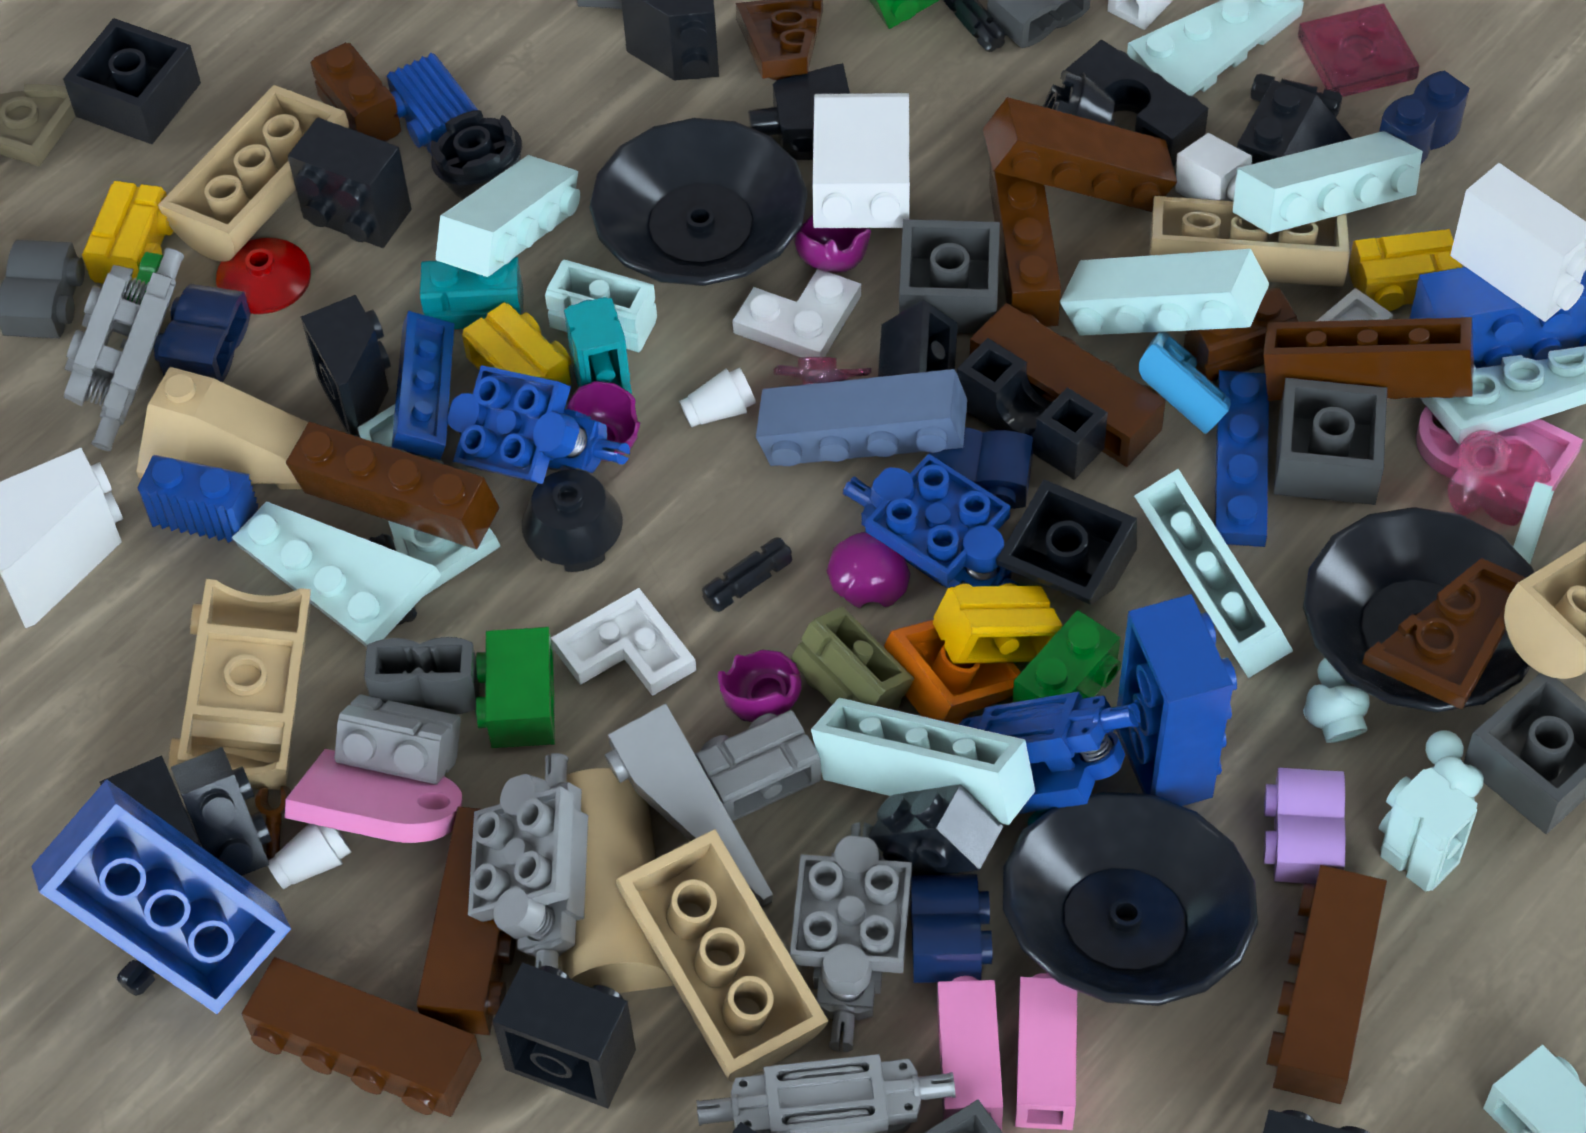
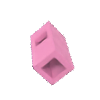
(970, 1044)
(1046, 1054)

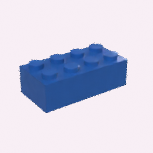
(1498, 322)
(1181, 698)
(160, 897)

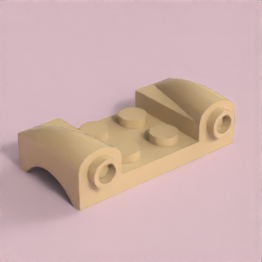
(245, 680)

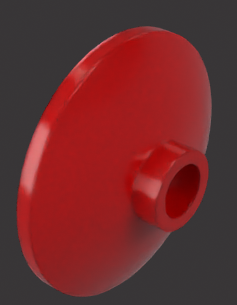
(269, 273)

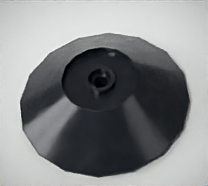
(698, 201)
(1394, 568)
(1138, 861)

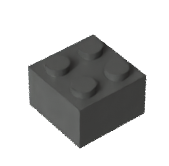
(951, 269)
(1330, 441)
(1535, 751)

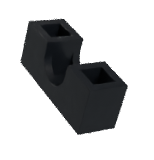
(1160, 106)
(998, 392)

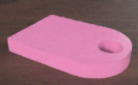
(1552, 443)
(373, 802)

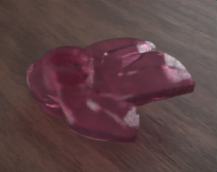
(819, 370)
(1501, 483)

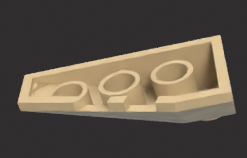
(220, 428)

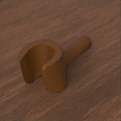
(273, 817)

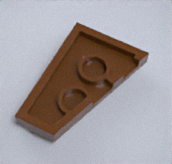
(780, 34)
(1451, 638)

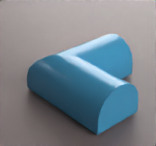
(1173, 375)

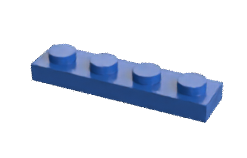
(423, 386)
(1242, 460)

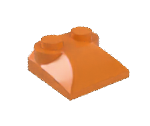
(944, 688)

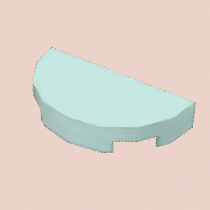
(1533, 520)

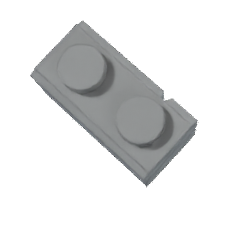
(397, 739)
(760, 763)

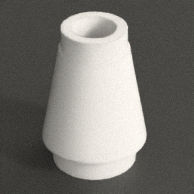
(718, 399)
(308, 854)

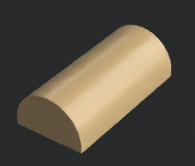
(244, 175)
(1298, 255)
(1549, 616)
(620, 838)
(723, 956)

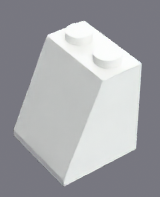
(861, 160)
(54, 530)

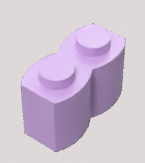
(1307, 823)

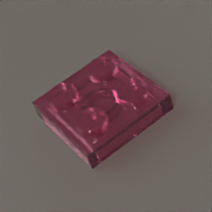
(1358, 50)

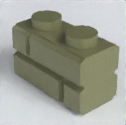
(849, 662)

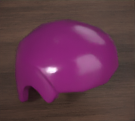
(831, 247)
(611, 406)
(867, 571)
(760, 684)

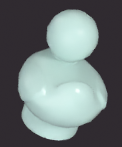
(1336, 705)
(1445, 751)

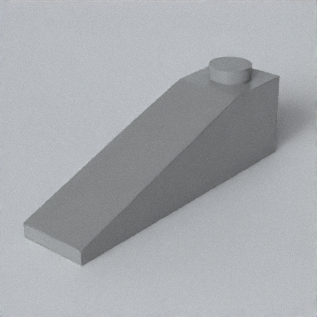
(672, 781)

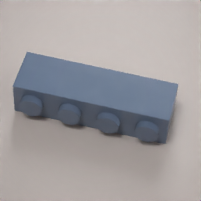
(862, 418)

